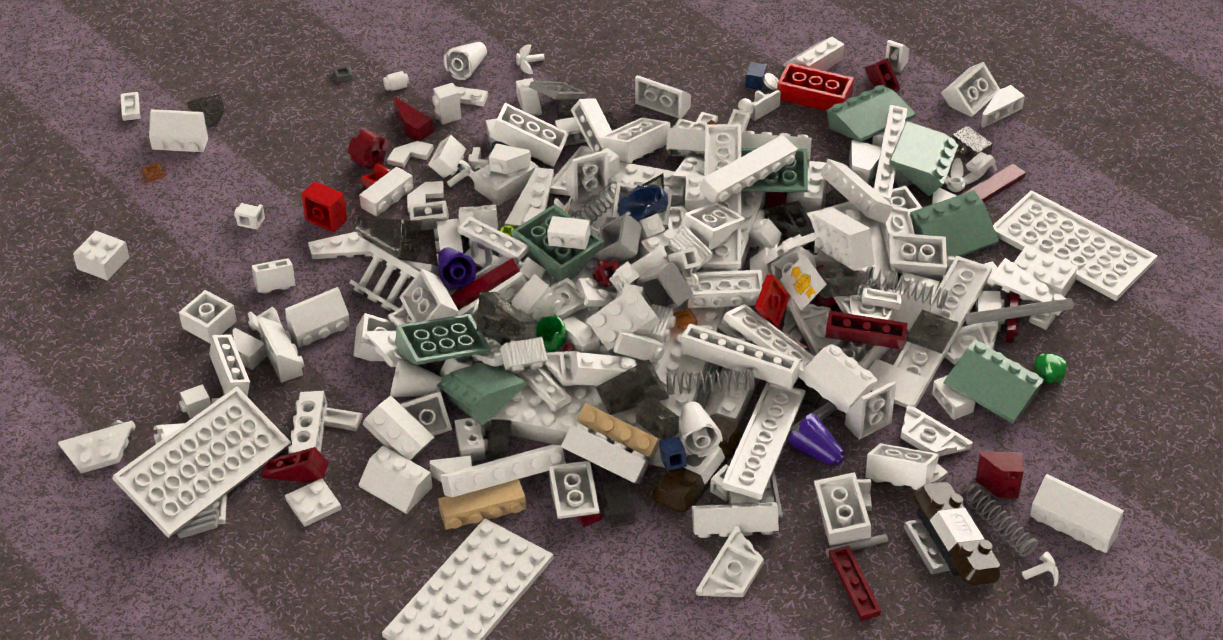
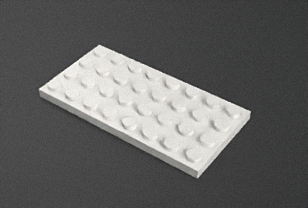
(1102, 257)
(201, 461)
(472, 588)

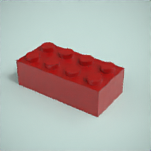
(814, 87)

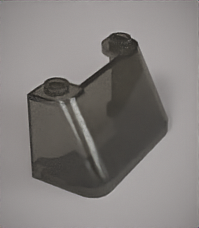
(394, 236)

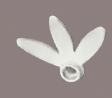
(957, 181)

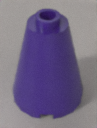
(456, 268)
(816, 441)

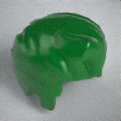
(552, 332)
(1050, 368)

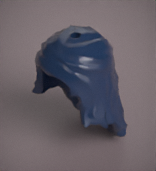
(643, 202)

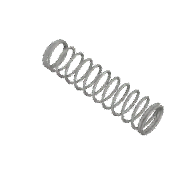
(611, 193)
(869, 274)
(670, 390)
(1033, 540)

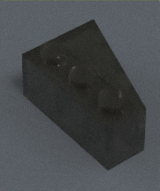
(790, 220)
(502, 319)
(631, 388)

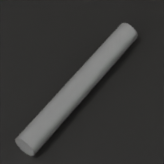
(862, 543)

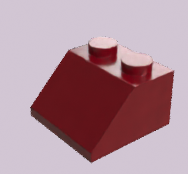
(1000, 473)

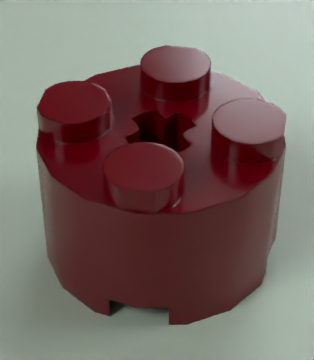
(368, 149)

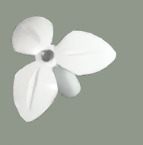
(524, 57)
(465, 170)
(1048, 565)

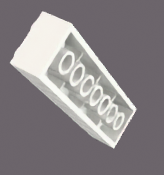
(692, 141)

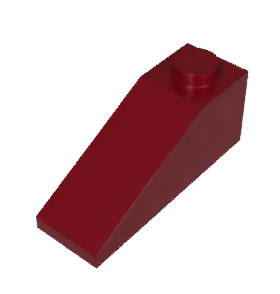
(415, 124)
(297, 466)

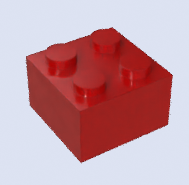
(324, 206)

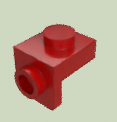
(369, 179)

